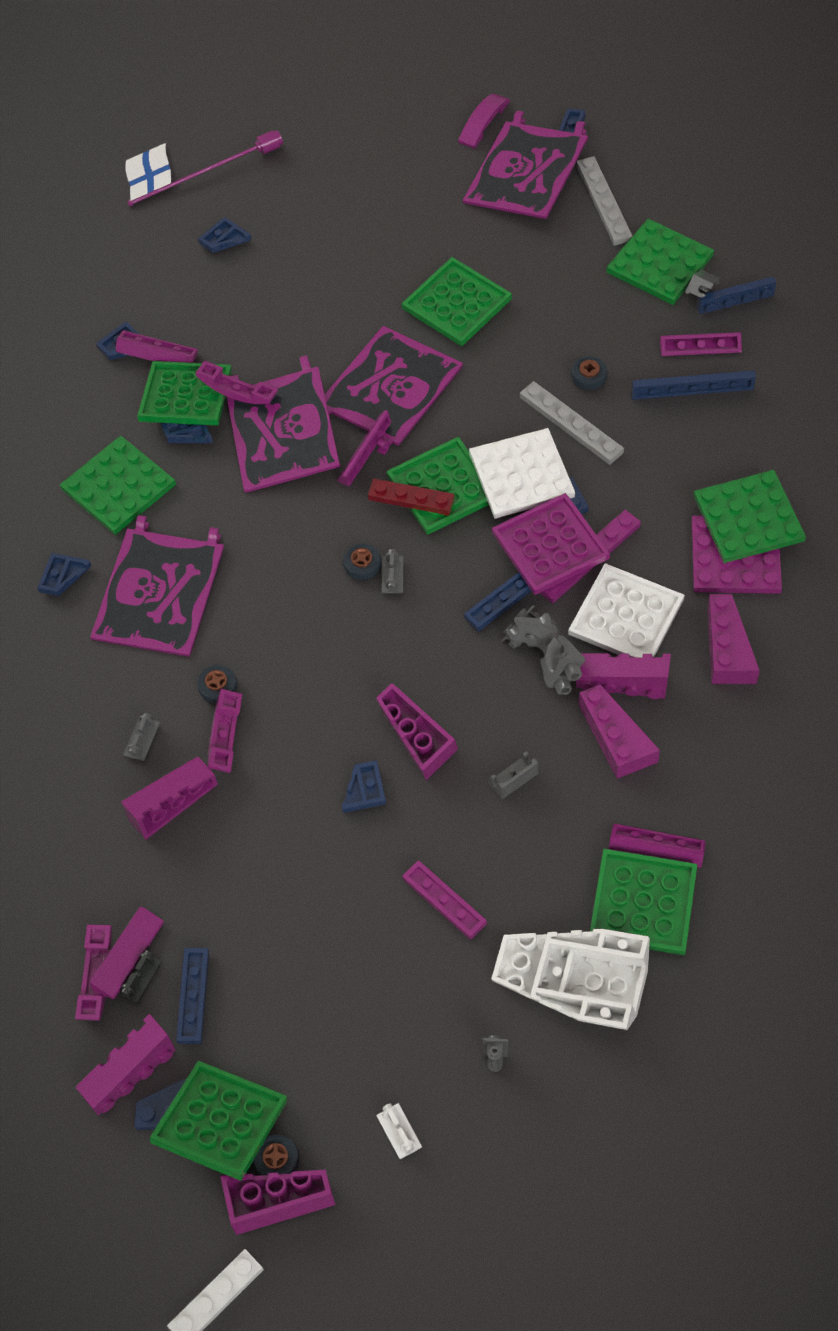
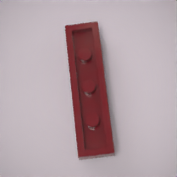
(411, 496)

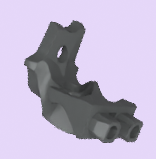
(561, 658)

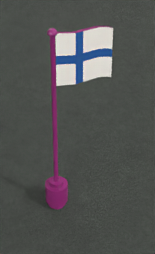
(151, 172)

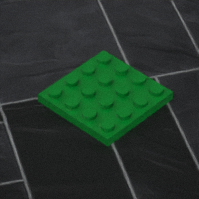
(660, 261)
(456, 301)
(179, 396)
(445, 470)
(117, 484)
(749, 516)
(645, 898)
(218, 1120)

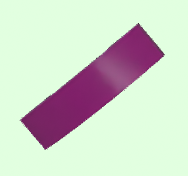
(480, 119)
(234, 388)
(223, 731)
(97, 946)

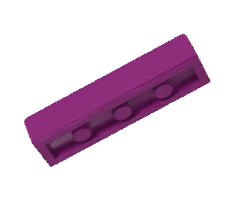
(700, 344)
(154, 349)
(365, 449)
(657, 844)
(126, 953)

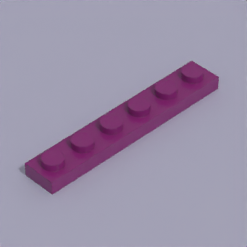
(611, 537)

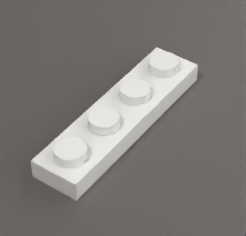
(217, 1294)

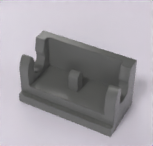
(703, 281)
(514, 776)

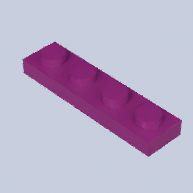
(444, 900)

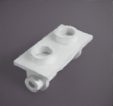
(398, 1130)

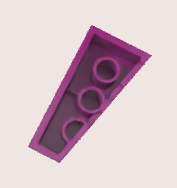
(730, 649)
(626, 674)
(618, 735)
(421, 736)
(168, 796)
(126, 1066)
(274, 1197)

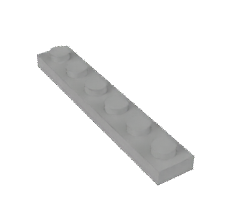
(604, 200)
(571, 423)

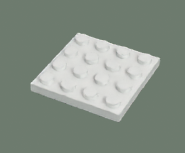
(521, 472)
(626, 613)

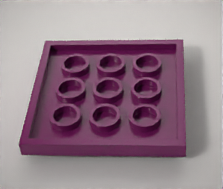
(550, 543)
(746, 575)

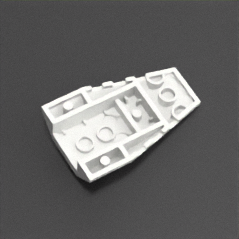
(578, 973)

